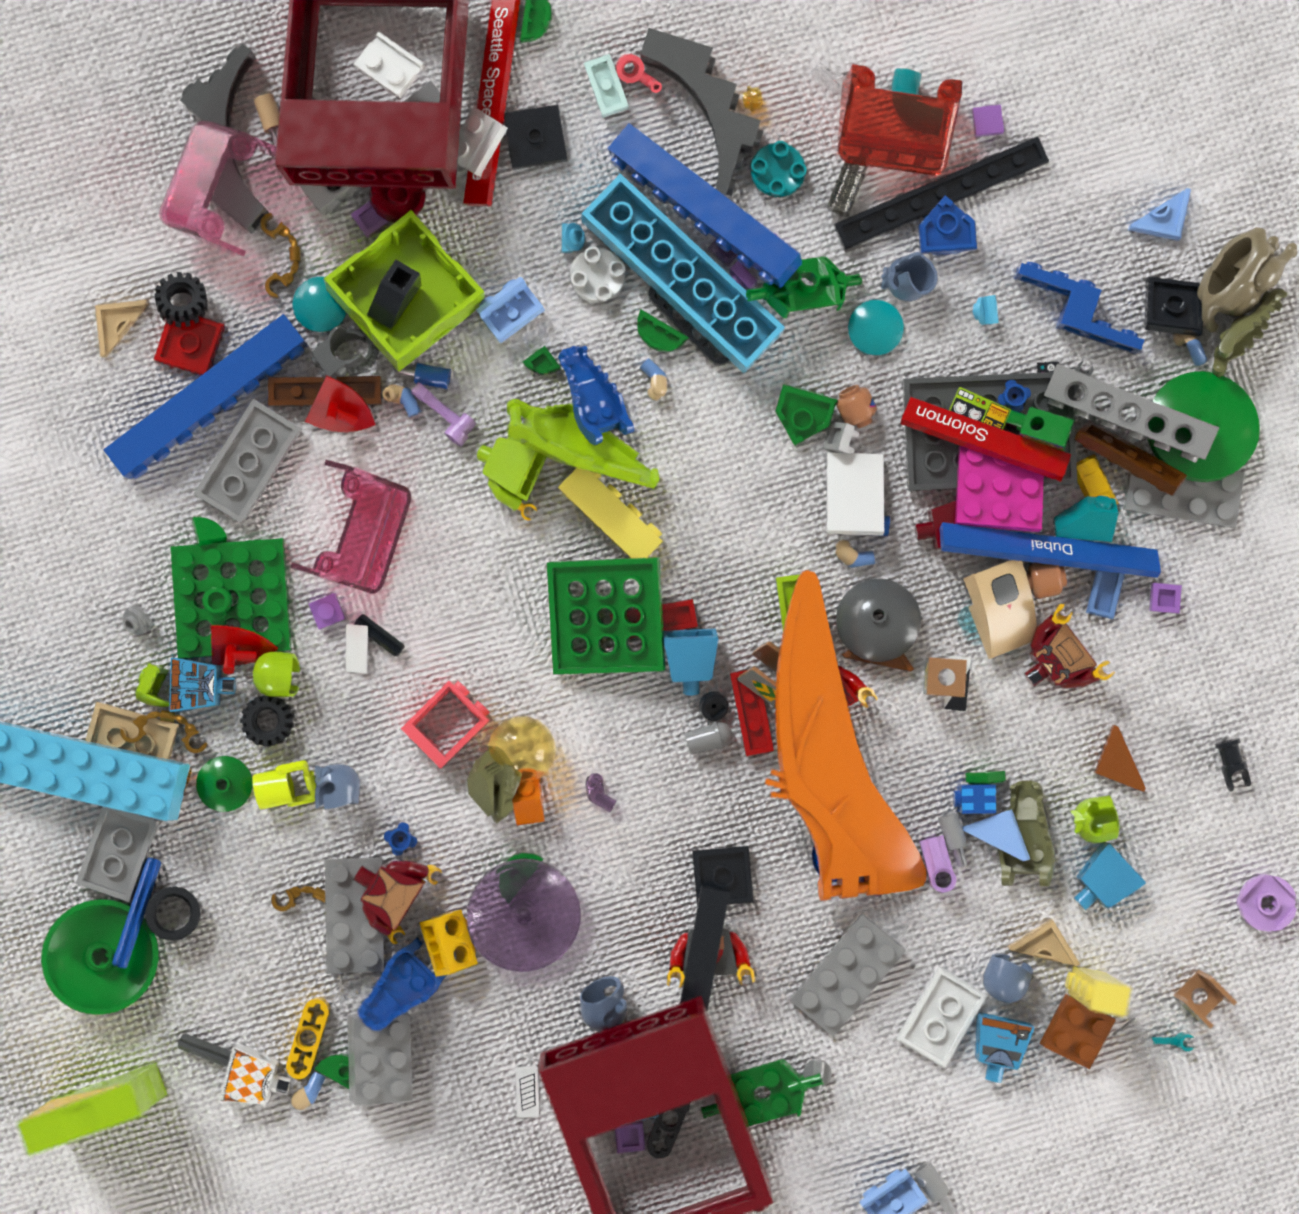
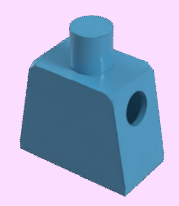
(691, 657)
(1106, 878)

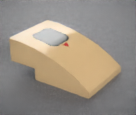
(1002, 607)

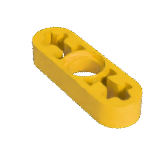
(309, 1060)

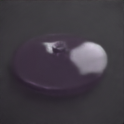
(526, 939)

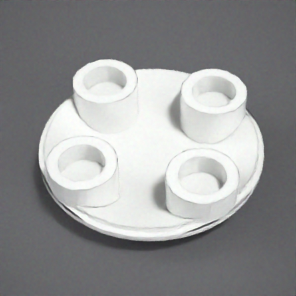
(597, 274)

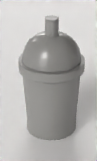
(710, 737)

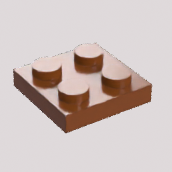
(1077, 1031)

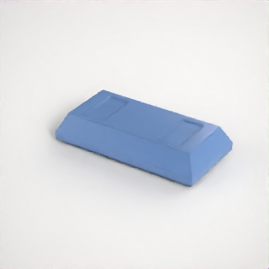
(1105, 594)

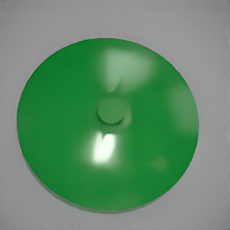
(1219, 404)
(81, 953)

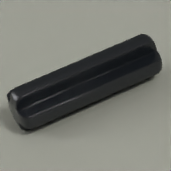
(381, 636)

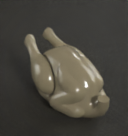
(1241, 275)

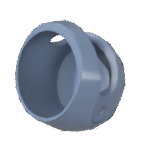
(603, 1011)

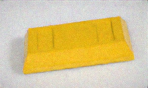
(1092, 479)

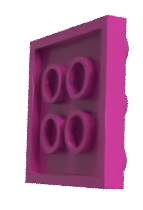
(997, 494)

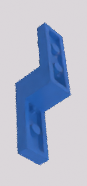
(1079, 307)

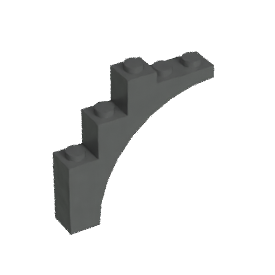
(688, 65)
(216, 105)

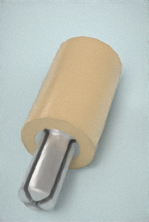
(268, 114)

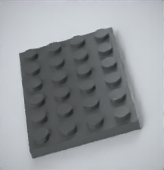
(934, 461)

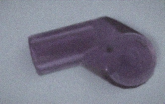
(596, 793)

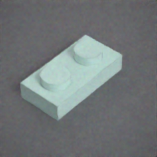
(606, 85)

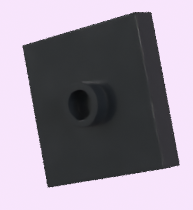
(535, 137)
(1173, 306)
(724, 869)

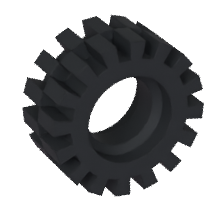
(181, 285)
(250, 716)

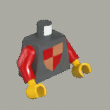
(731, 956)

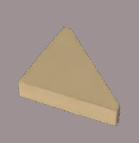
(115, 321)
(1045, 943)

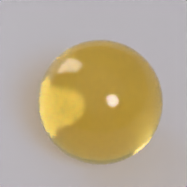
(523, 745)

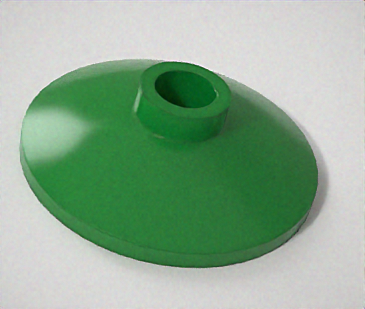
(238, 783)

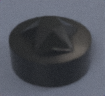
(713, 706)

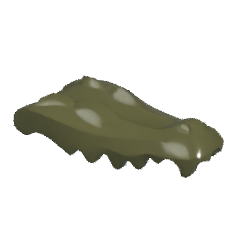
(1244, 329)
(1031, 818)

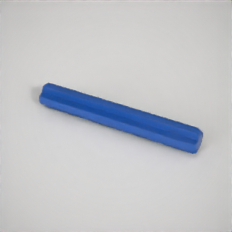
(136, 913)

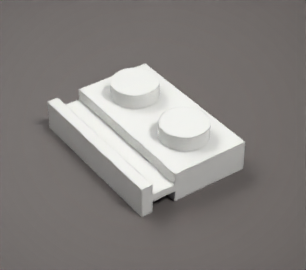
(389, 65)
(478, 141)

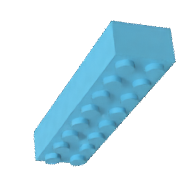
(681, 273)
(91, 772)

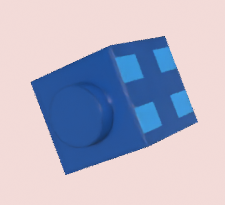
(975, 798)

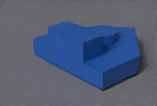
(947, 230)

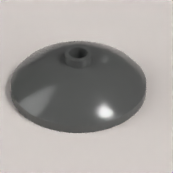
(882, 638)

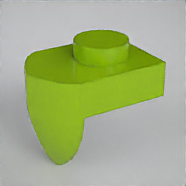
(150, 683)

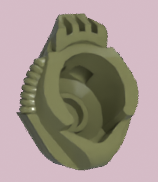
(492, 786)

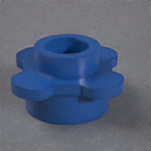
(1014, 388)
(397, 846)

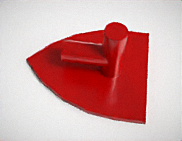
(339, 408)
(237, 647)

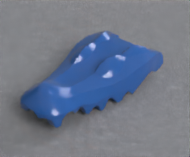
(594, 399)
(400, 988)

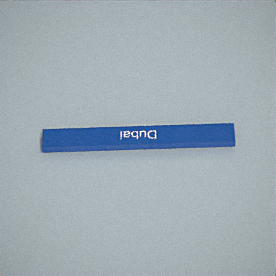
(1049, 550)

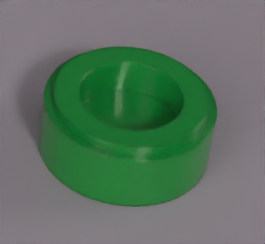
(217, 600)

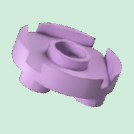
(1283, 903)

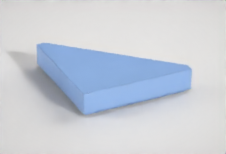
(1166, 219)
(1001, 833)

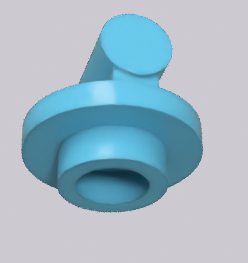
(572, 237)
(986, 310)

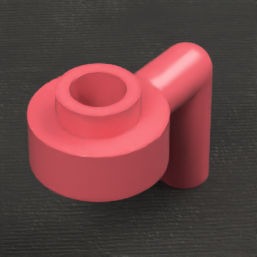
(637, 74)

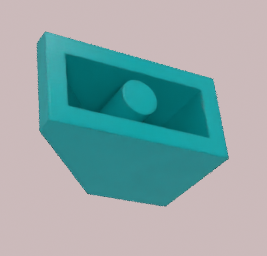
(1088, 520)

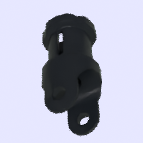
(1232, 762)

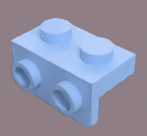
(509, 309)
(896, 1196)

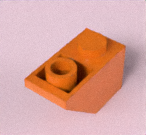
(528, 803)

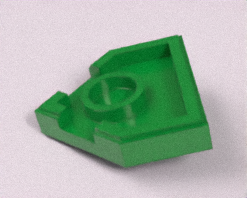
(804, 412)

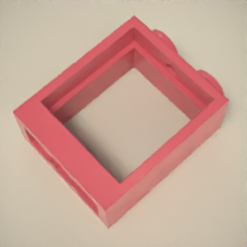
(426, 744)

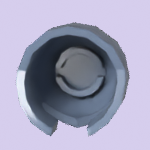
(910, 277)
(336, 786)
(1005, 979)

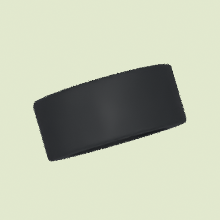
(156, 899)

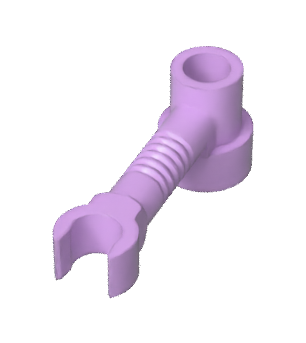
(459, 427)

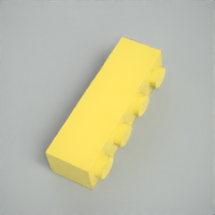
(610, 514)
(1098, 990)

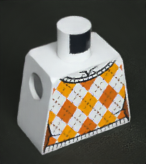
(252, 1077)

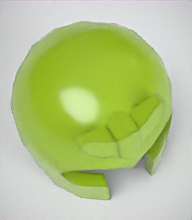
(274, 673)
(1096, 819)

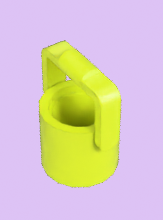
(277, 786)

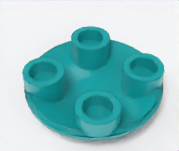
(778, 169)
(316, 307)
(875, 327)

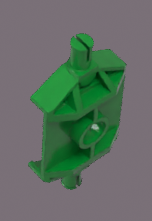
(827, 288)
(785, 1087)

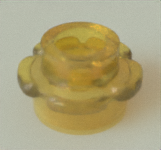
(752, 99)

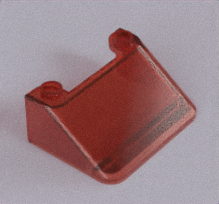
(896, 127)

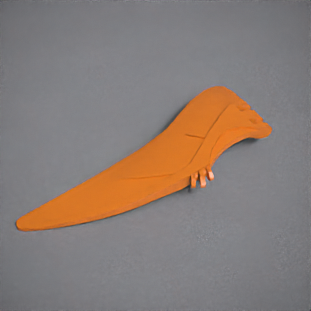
(824, 768)

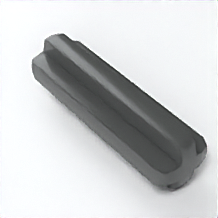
(204, 1049)

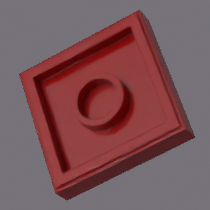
(190, 347)

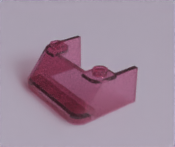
(197, 177)
(369, 532)

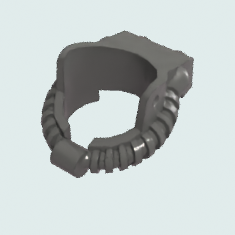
(331, 366)

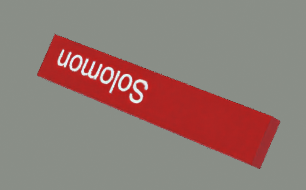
(985, 439)

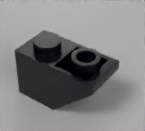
(394, 294)

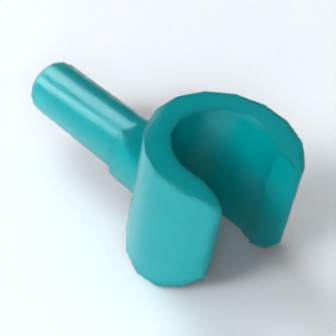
(1177, 1040)

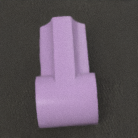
(937, 860)

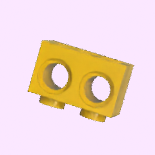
(443, 944)

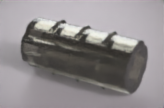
(846, 188)

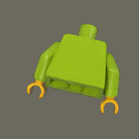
(511, 471)

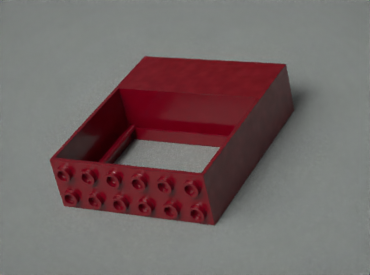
(368, 140)
(641, 1073)

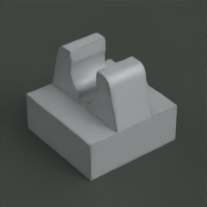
(839, 437)

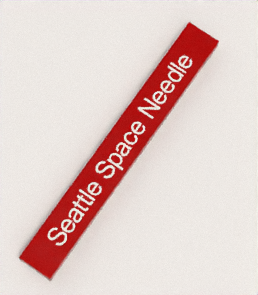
(494, 90)

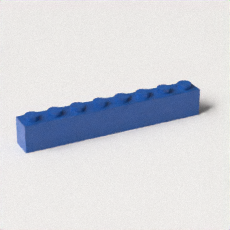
(705, 206)
(206, 397)

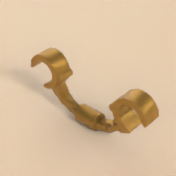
(294, 254)
(165, 716)
(295, 892)

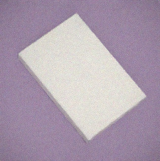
(855, 494)
(941, 1017)

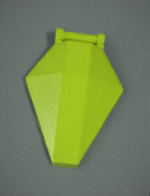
(557, 436)

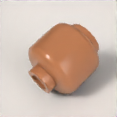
(856, 406)
(1046, 579)

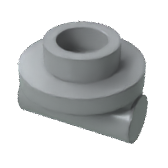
(136, 620)
(815, 1067)

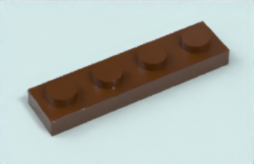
(303, 390)
(1130, 457)

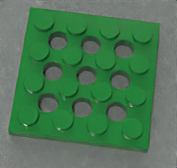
(214, 557)
(565, 631)

